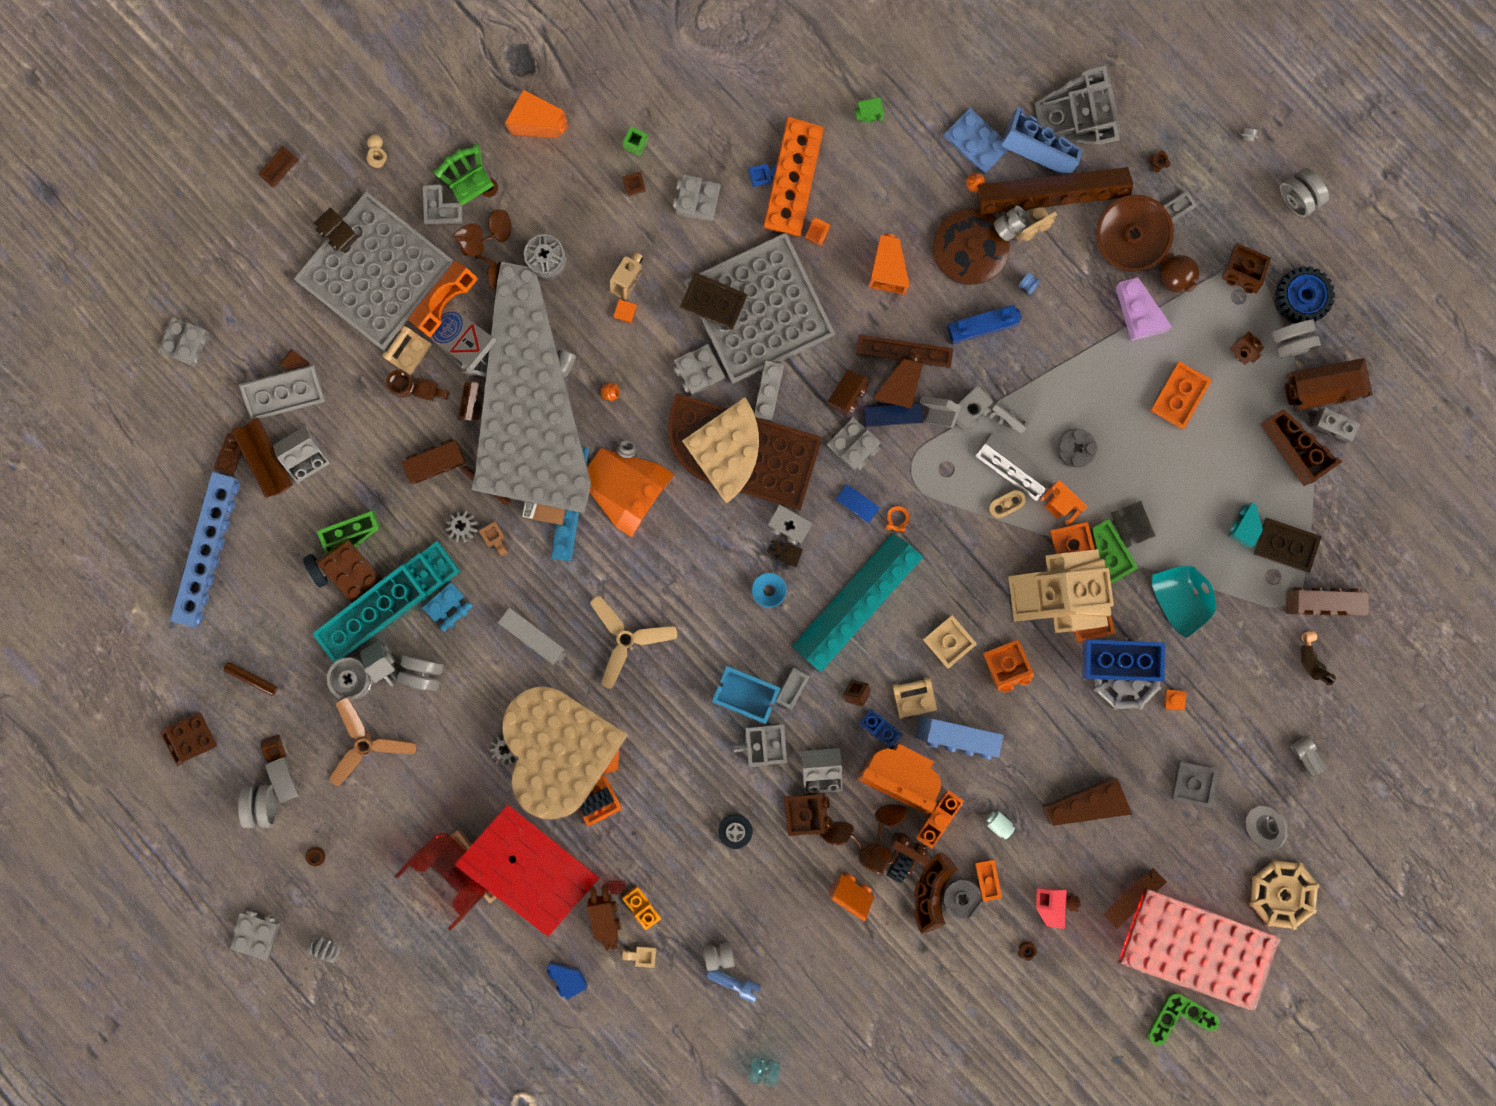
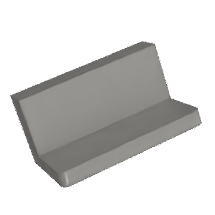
(941, 411)

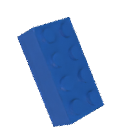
(1123, 660)

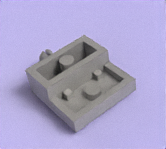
(764, 745)

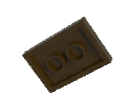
(713, 301)
(1287, 545)

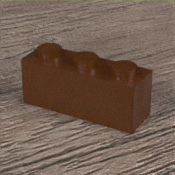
(433, 461)

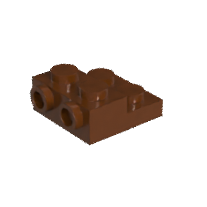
(1246, 269)
(807, 814)

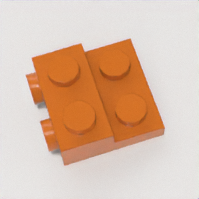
(1009, 666)

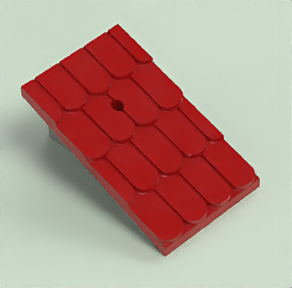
(540, 883)

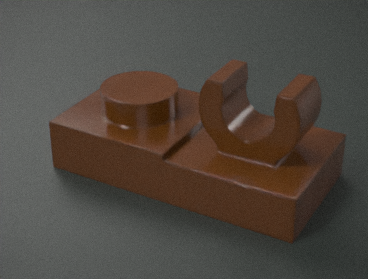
(469, 396)
(228, 456)

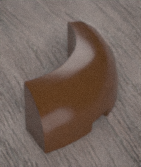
(929, 893)

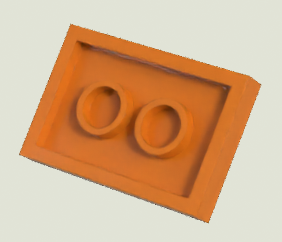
(1180, 395)

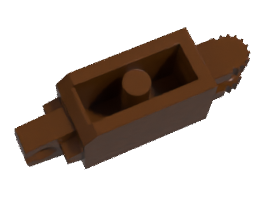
(603, 917)

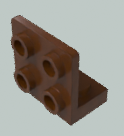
(188, 738)

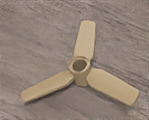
(640, 637)

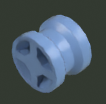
(1029, 283)

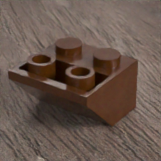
(847, 392)

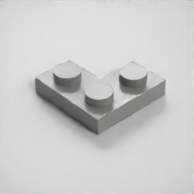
(436, 210)

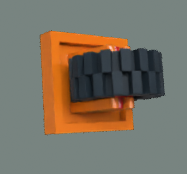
(600, 803)

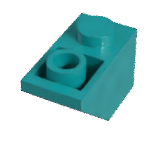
(1247, 527)

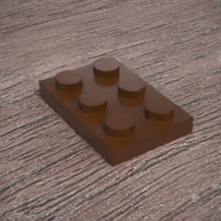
(349, 570)

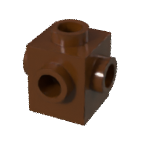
(1247, 348)

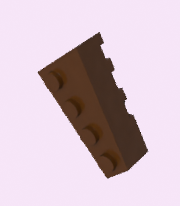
(1299, 448)
(1091, 803)

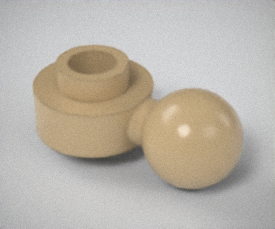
(375, 143)

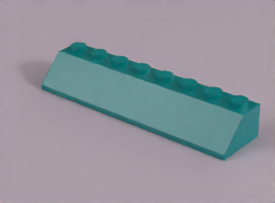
(857, 602)

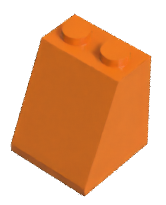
(536, 118)
(889, 266)

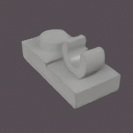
(1006, 413)

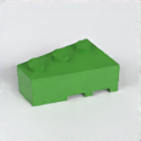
(355, 529)

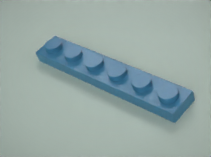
(566, 533)

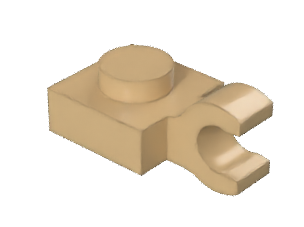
(643, 956)

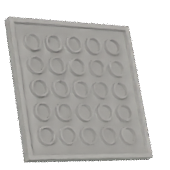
(379, 275)
(779, 312)

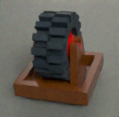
(906, 857)

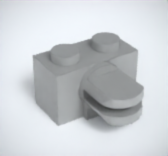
(379, 662)

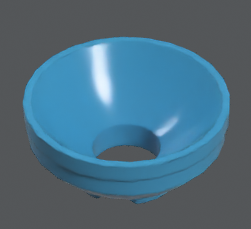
(769, 579)

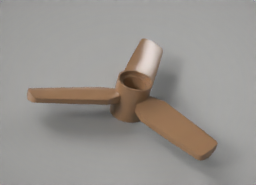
(357, 731)

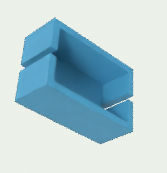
(746, 694)

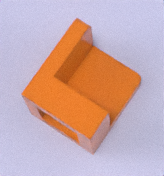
(817, 231)

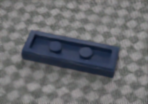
(893, 415)

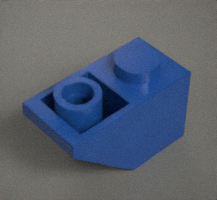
(568, 978)

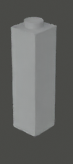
(532, 636)

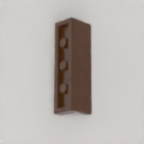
(262, 458)

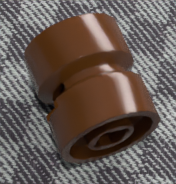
(400, 383)

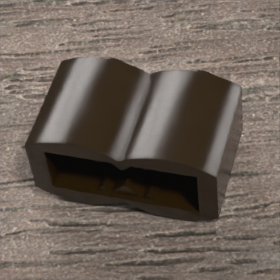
(336, 229)

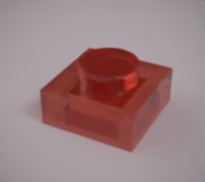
(616, 887)

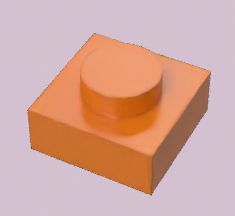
(1174, 699)

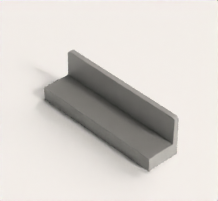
(1014, 467)

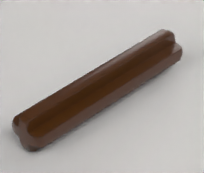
(250, 678)

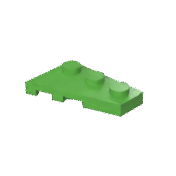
(1112, 551)

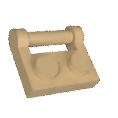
(412, 353)
(917, 703)

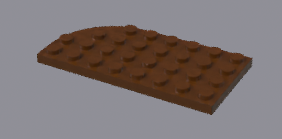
(783, 457)

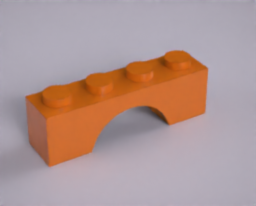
(454, 282)

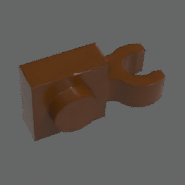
(428, 390)

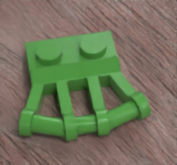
(469, 184)

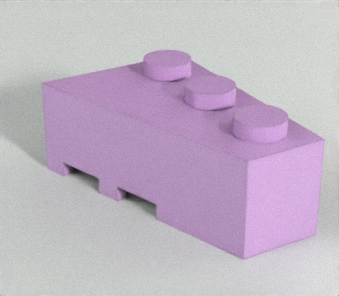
(1140, 310)

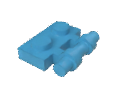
(445, 601)

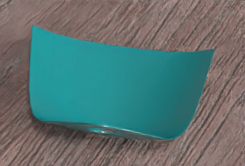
(1179, 603)

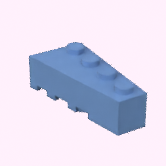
(1040, 144)
(959, 737)

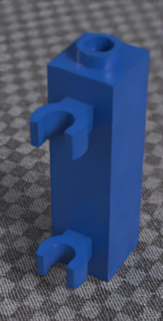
(983, 324)

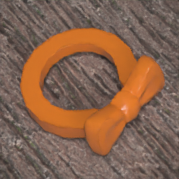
(901, 529)

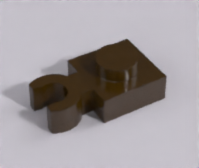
(788, 554)

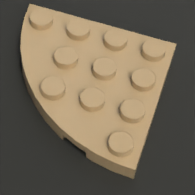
(727, 449)

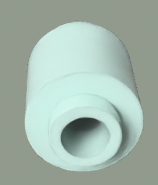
(999, 824)

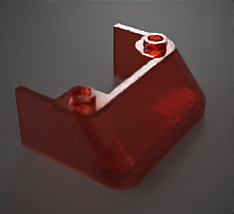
(442, 854)

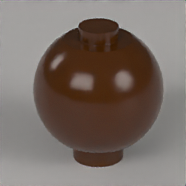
(1179, 273)

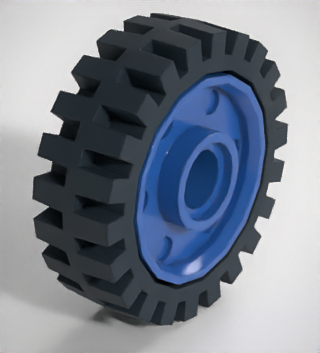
(1313, 283)

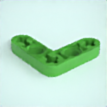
(1181, 1009)

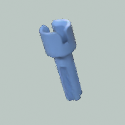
(743, 987)

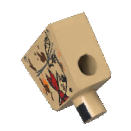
(626, 276)

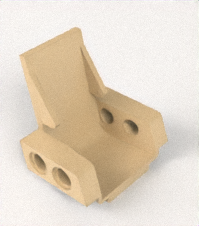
(1071, 591)

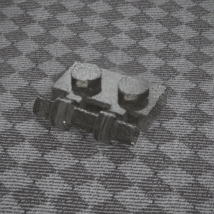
(1137, 521)

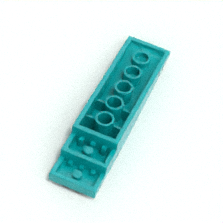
(386, 602)

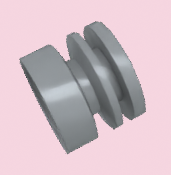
(556, 257)

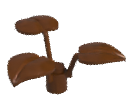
(472, 242)
(872, 856)

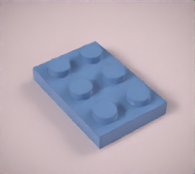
(976, 141)

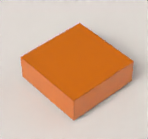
(625, 311)

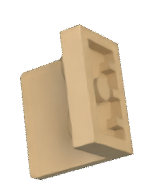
(1039, 221)

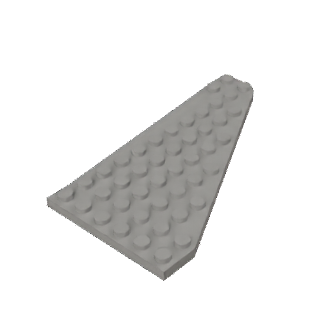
(527, 422)

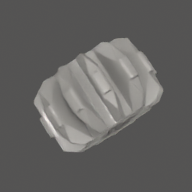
(458, 532)
(498, 751)
(323, 948)

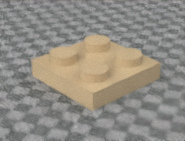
(949, 641)

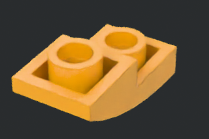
(641, 907)

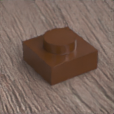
(634, 184)

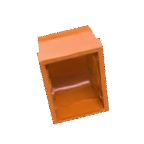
(905, 775)

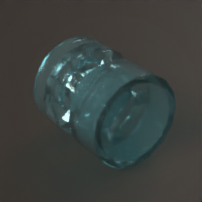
(757, 1070)

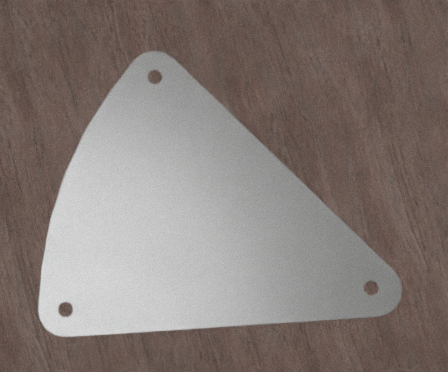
(1184, 478)

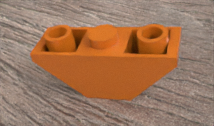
(939, 819)

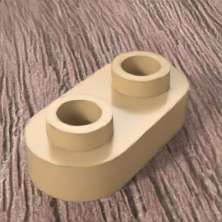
(1006, 504)

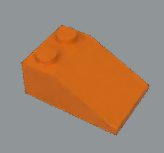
(851, 895)

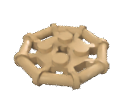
(1272, 894)

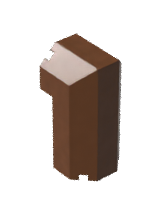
(1328, 385)

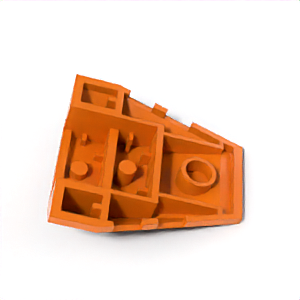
(626, 487)

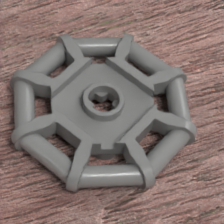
(1130, 687)

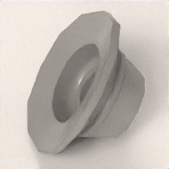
(1266, 827)

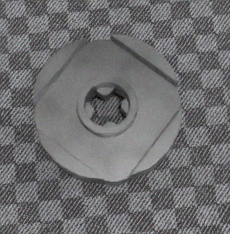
(1077, 437)
(973, 898)

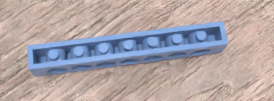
(196, 557)

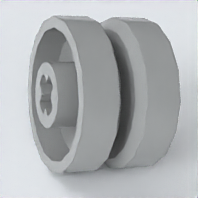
(1304, 192)
(1296, 339)
(419, 674)
(339, 681)
(257, 806)

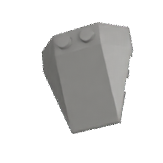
(1082, 109)

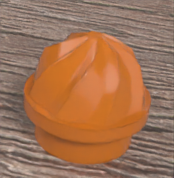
(974, 180)
(610, 391)

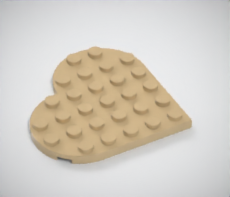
(558, 750)

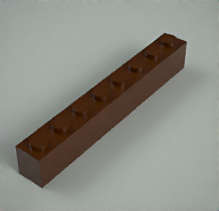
(1054, 190)

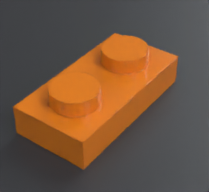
(988, 880)

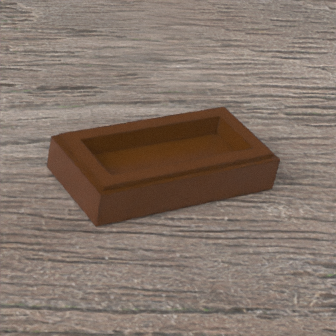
(278, 166)

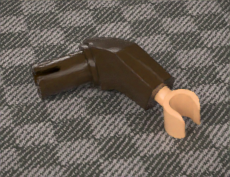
(1309, 660)

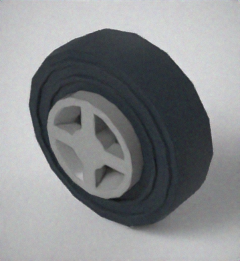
(314, 572)
(735, 838)

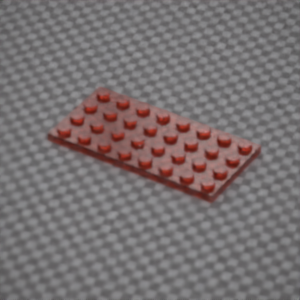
(1199, 950)

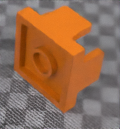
(1063, 502)

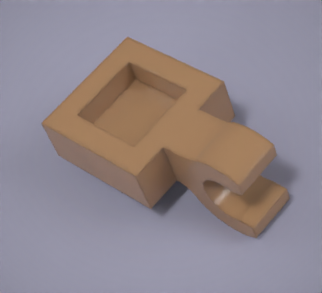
(493, 536)

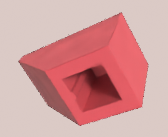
(1052, 906)

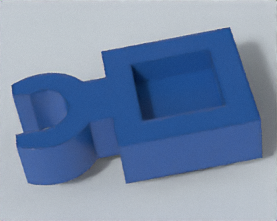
(761, 175)

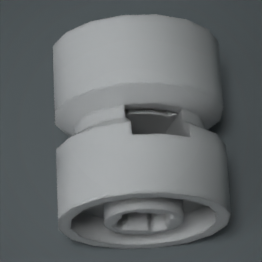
(1012, 223)
(719, 956)

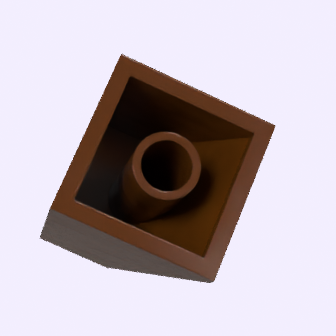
(901, 381)

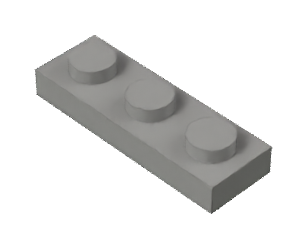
(768, 390)

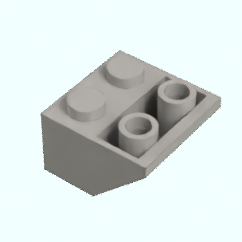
(300, 454)
(822, 771)

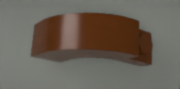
(1129, 902)

